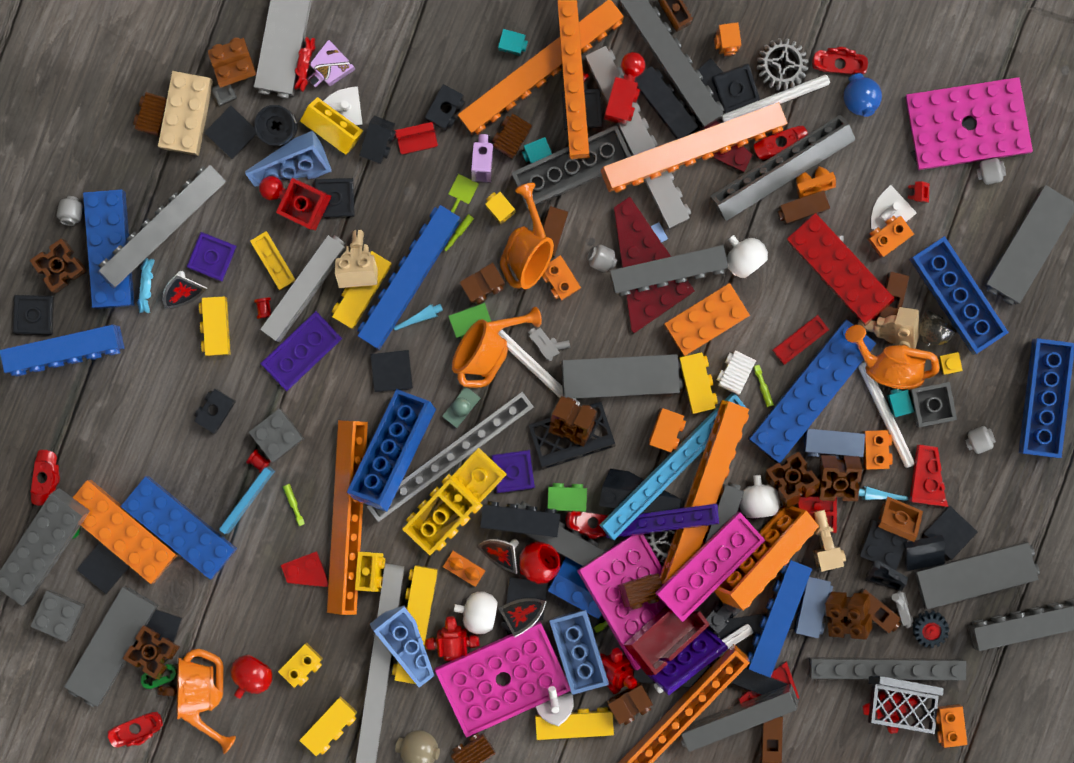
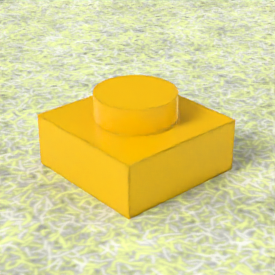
(950, 363)

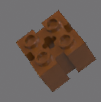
(46, 264)
(483, 283)
(572, 420)
(839, 478)
(802, 482)
(848, 615)
(140, 655)
(630, 703)

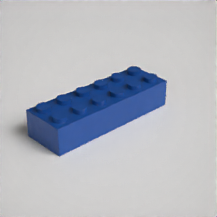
(105, 231)
(958, 295)
(62, 349)
(1046, 398)
(391, 450)
(179, 527)
(778, 618)

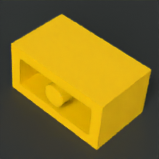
(499, 207)

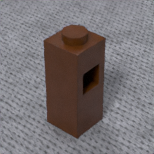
(803, 207)
(554, 225)
(897, 286)
(881, 614)
(772, 741)

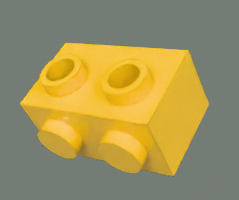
(369, 571)
(300, 665)

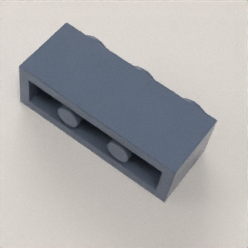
(833, 443)
(813, 607)

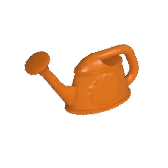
(527, 250)
(485, 350)
(897, 364)
(199, 694)

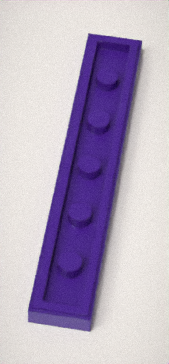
(672, 520)

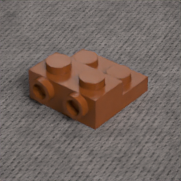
(231, 62)
(900, 518)

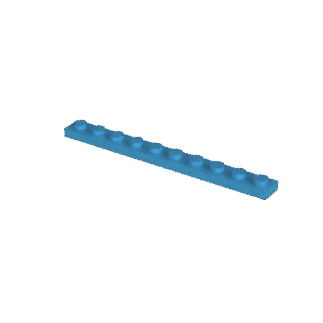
(662, 476)

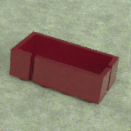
(664, 639)

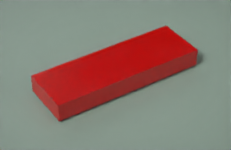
(800, 339)

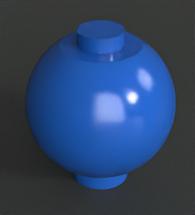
(862, 95)

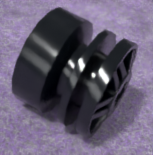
(265, 122)

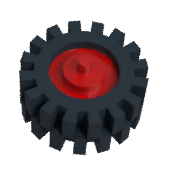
(930, 629)

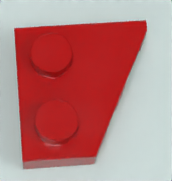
(306, 571)

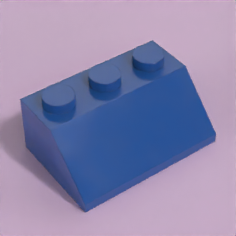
(572, 589)

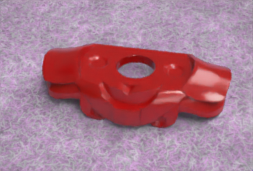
(826, 60)
(304, 63)
(768, 148)
(45, 463)
(579, 522)
(123, 736)

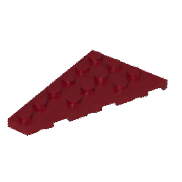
(641, 245)

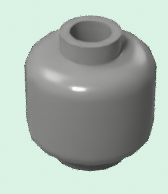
(991, 171)
(69, 211)
(601, 258)
(980, 440)

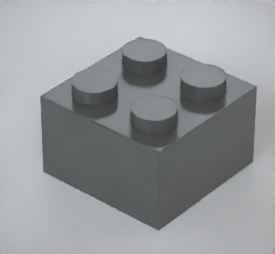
(932, 404)
(276, 435)
(58, 615)

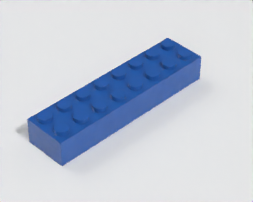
(409, 277)
(809, 394)

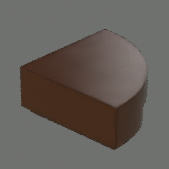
(166, 690)

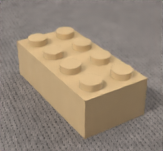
(185, 113)

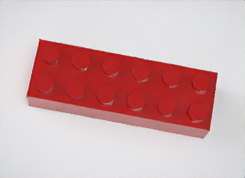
(840, 269)

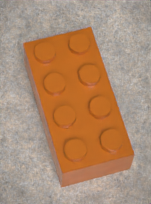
(706, 319)

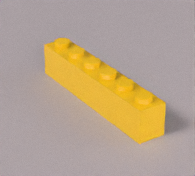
(419, 606)

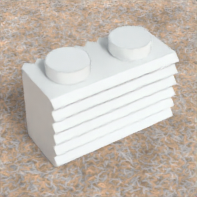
(736, 372)

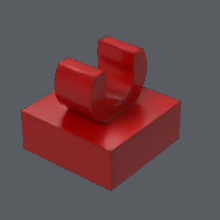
(921, 192)

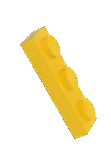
(273, 260)

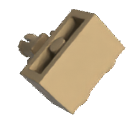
(356, 264)
(897, 329)
(828, 556)

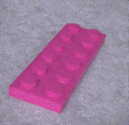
(710, 566)

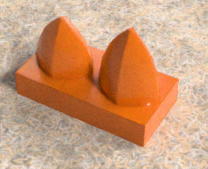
(823, 181)
(464, 568)

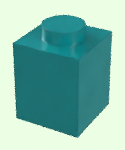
(512, 42)
(536, 150)
(899, 402)

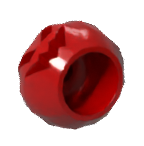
(535, 562)
(250, 675)

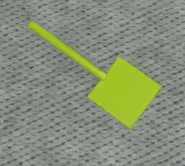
(463, 190)

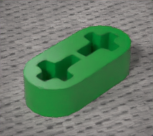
(163, 680)

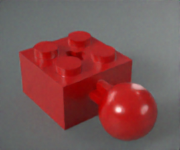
(625, 90)
(292, 198)

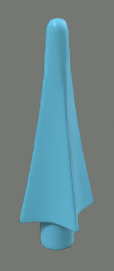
(427, 313)
(873, 494)

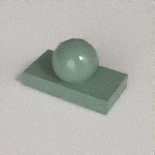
(461, 407)

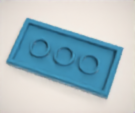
(246, 500)

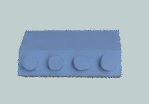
(579, 651)

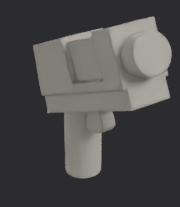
(547, 347)
(902, 605)

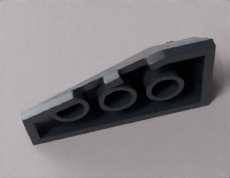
(622, 483)

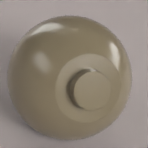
(418, 747)

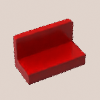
(416, 138)

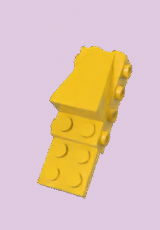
(453, 502)

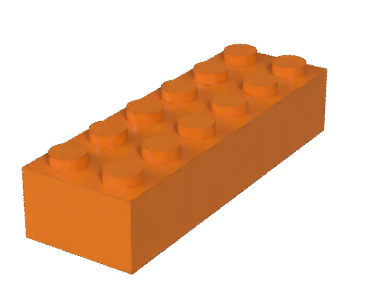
(124, 533)
(783, 538)

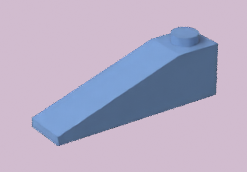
(296, 159)
(402, 638)

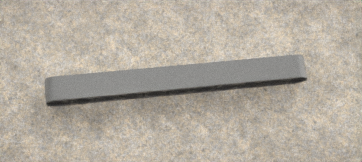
(379, 670)

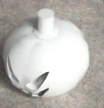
(746, 256)
(759, 500)
(478, 612)

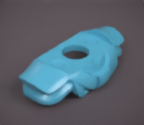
(145, 286)

